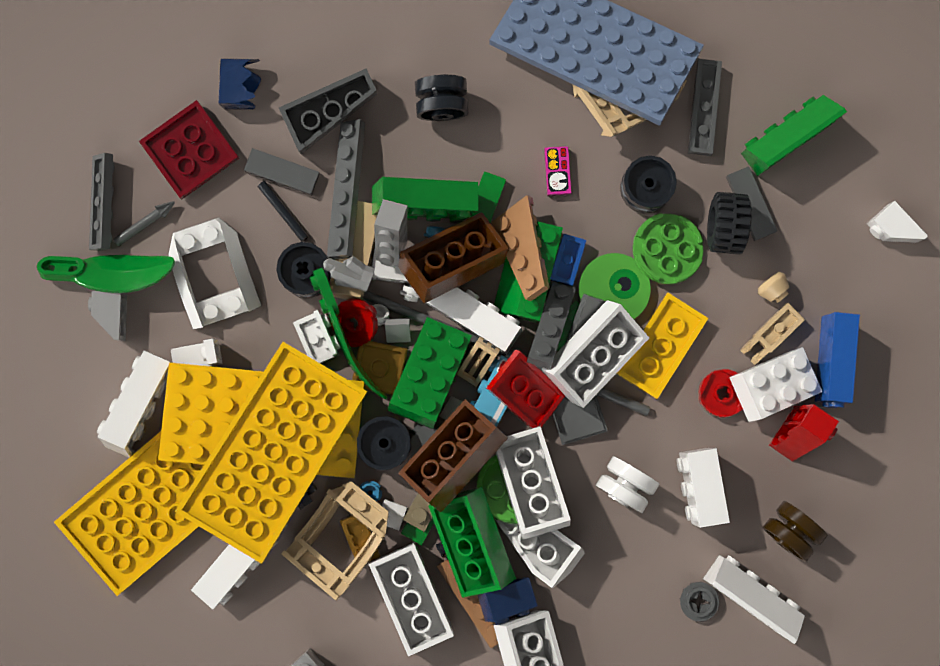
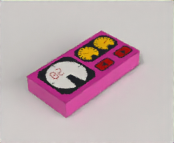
(557, 171)

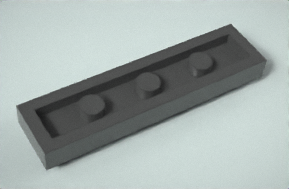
(704, 107)
(101, 201)
(551, 325)

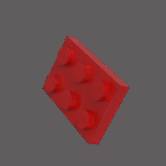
(525, 390)

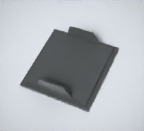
(578, 422)

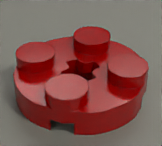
(366, 319)
(710, 398)

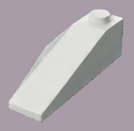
(546, 555)

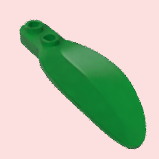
(107, 272)
(329, 305)

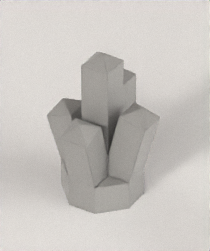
(350, 273)

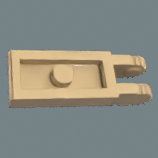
(774, 332)

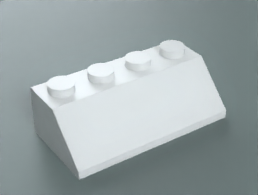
(755, 598)

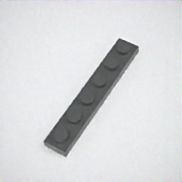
(346, 189)

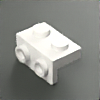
(316, 337)

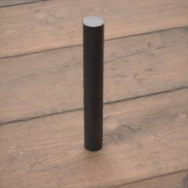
(283, 211)

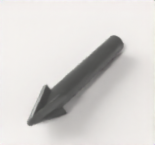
(160, 211)

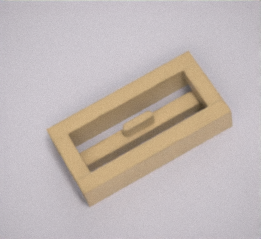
(486, 349)

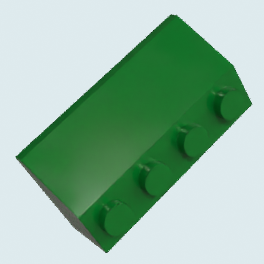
(792, 133)
(509, 294)
(473, 544)

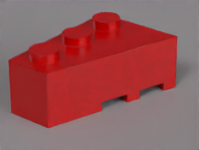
(803, 431)

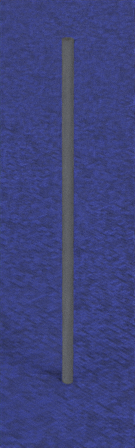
(420, 317)

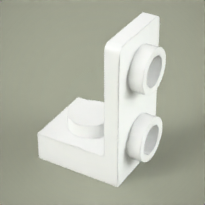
(199, 354)

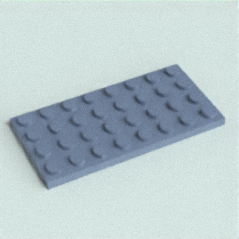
(601, 51)

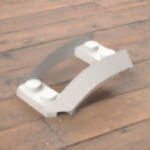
(224, 304)

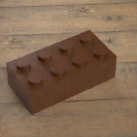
(452, 257)
(453, 455)

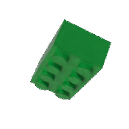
(428, 197)
(429, 373)

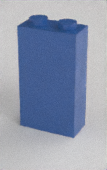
(837, 359)

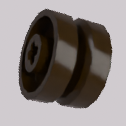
(797, 528)

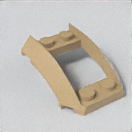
(608, 114)
(314, 564)

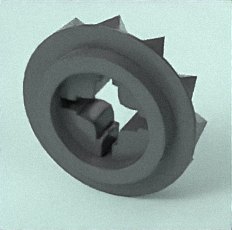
(706, 610)

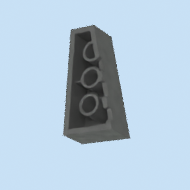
(326, 108)

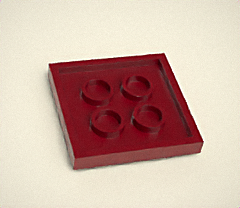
(189, 149)

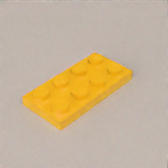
(670, 337)

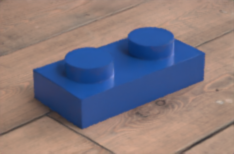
(568, 259)

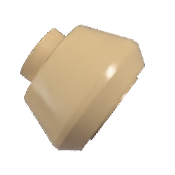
(774, 287)

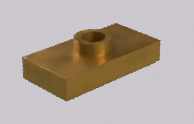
(357, 535)

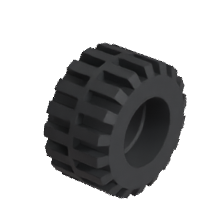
(729, 223)

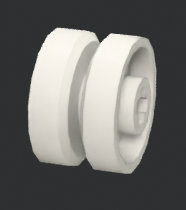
(627, 484)

